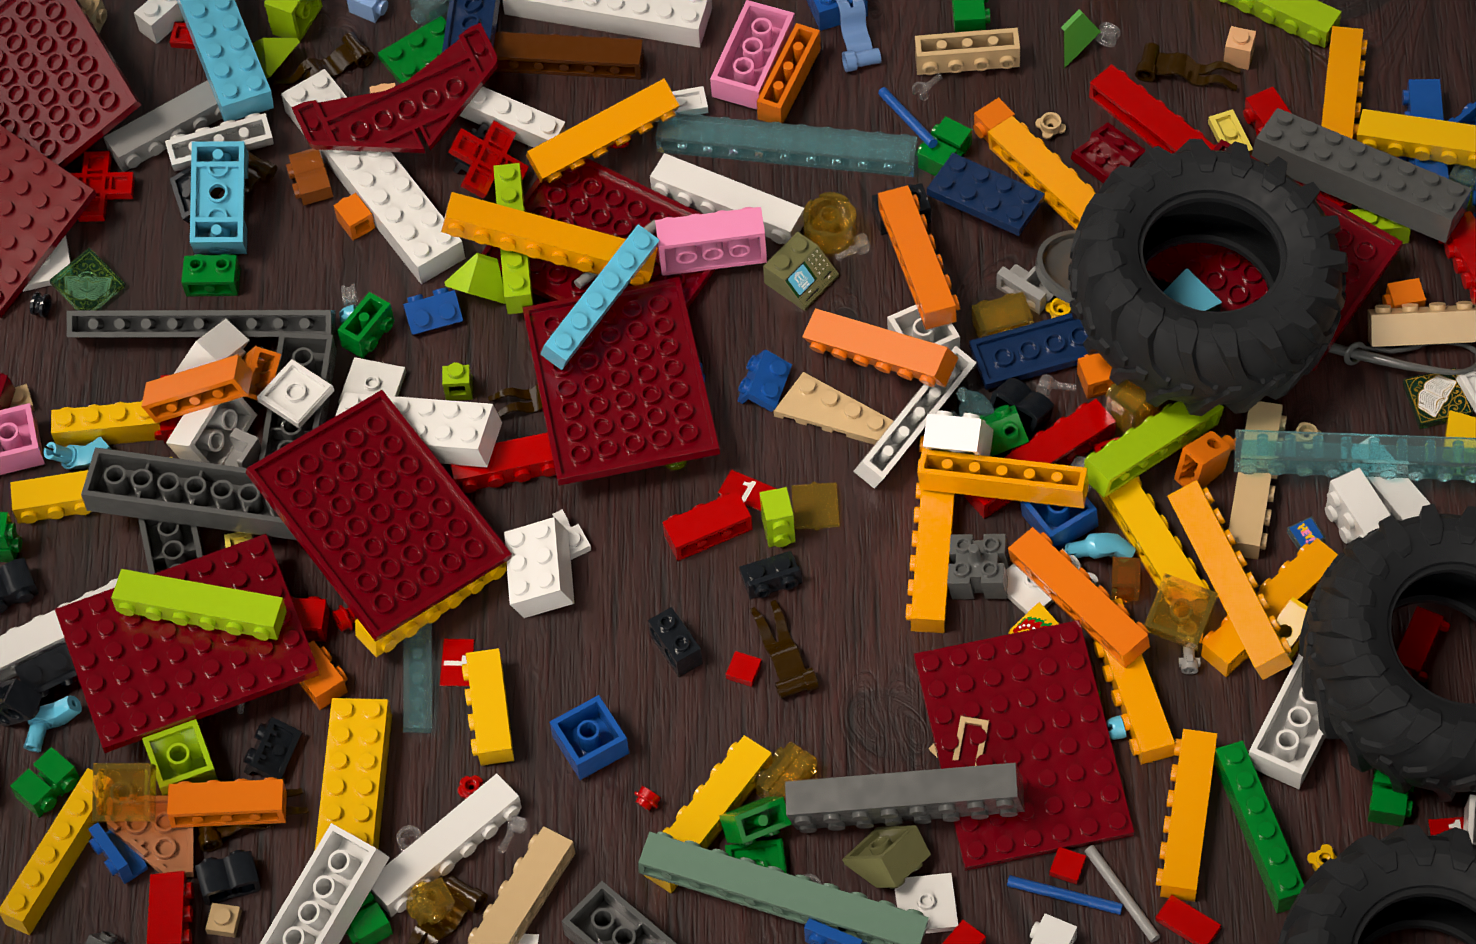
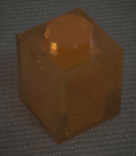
(1125, 579)

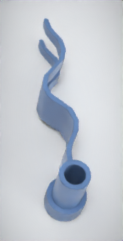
(856, 36)

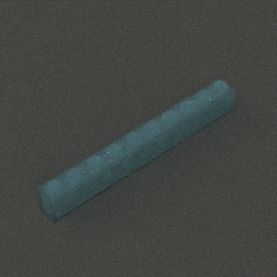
(788, 144)
(1343, 452)

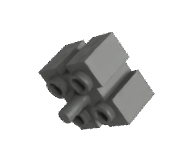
(978, 566)

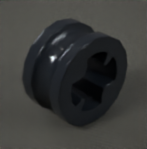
(40, 304)

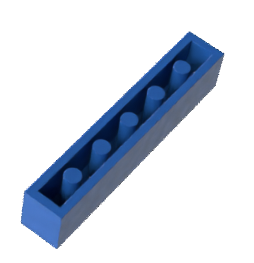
(1425, 101)

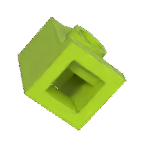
(454, 376)

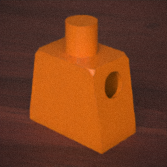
(263, 370)
(1204, 459)

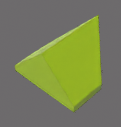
(273, 52)
(480, 278)

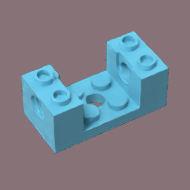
(218, 224)

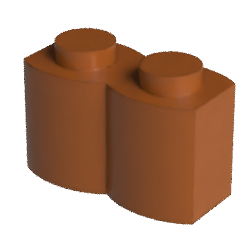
(310, 176)

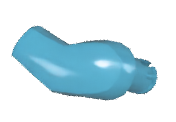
(74, 456)
(1101, 545)
(50, 717)

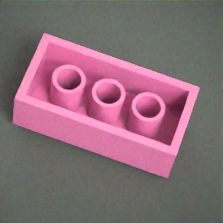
(751, 53)
(711, 241)
(19, 439)

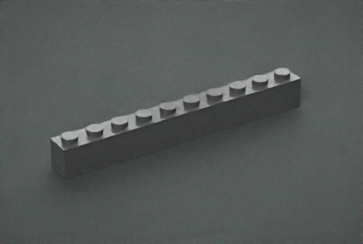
(197, 323)

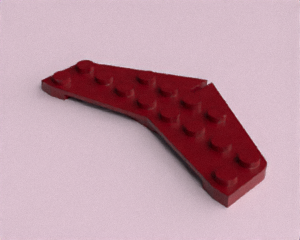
(394, 117)

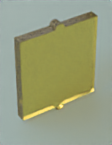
(815, 506)

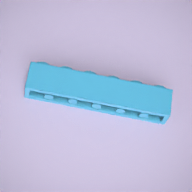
(599, 297)

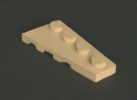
(832, 410)

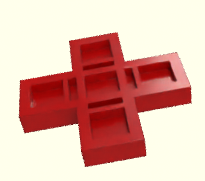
(483, 156)
(105, 183)

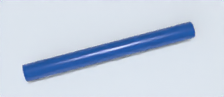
(907, 117)
(1065, 895)

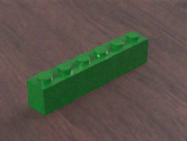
(1258, 825)

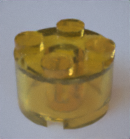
(830, 222)

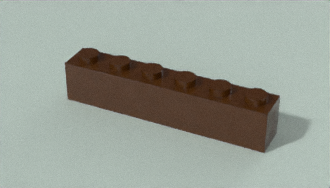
(569, 55)

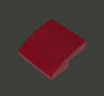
(1106, 152)

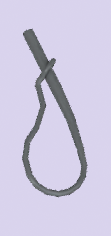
(1363, 354)

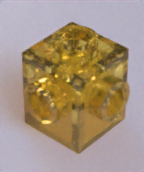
(429, 901)

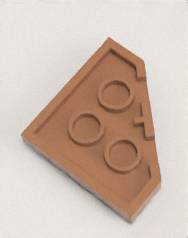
(158, 843)

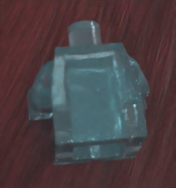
(973, 403)

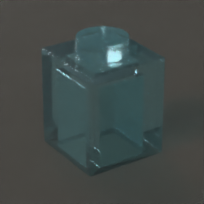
(428, 10)

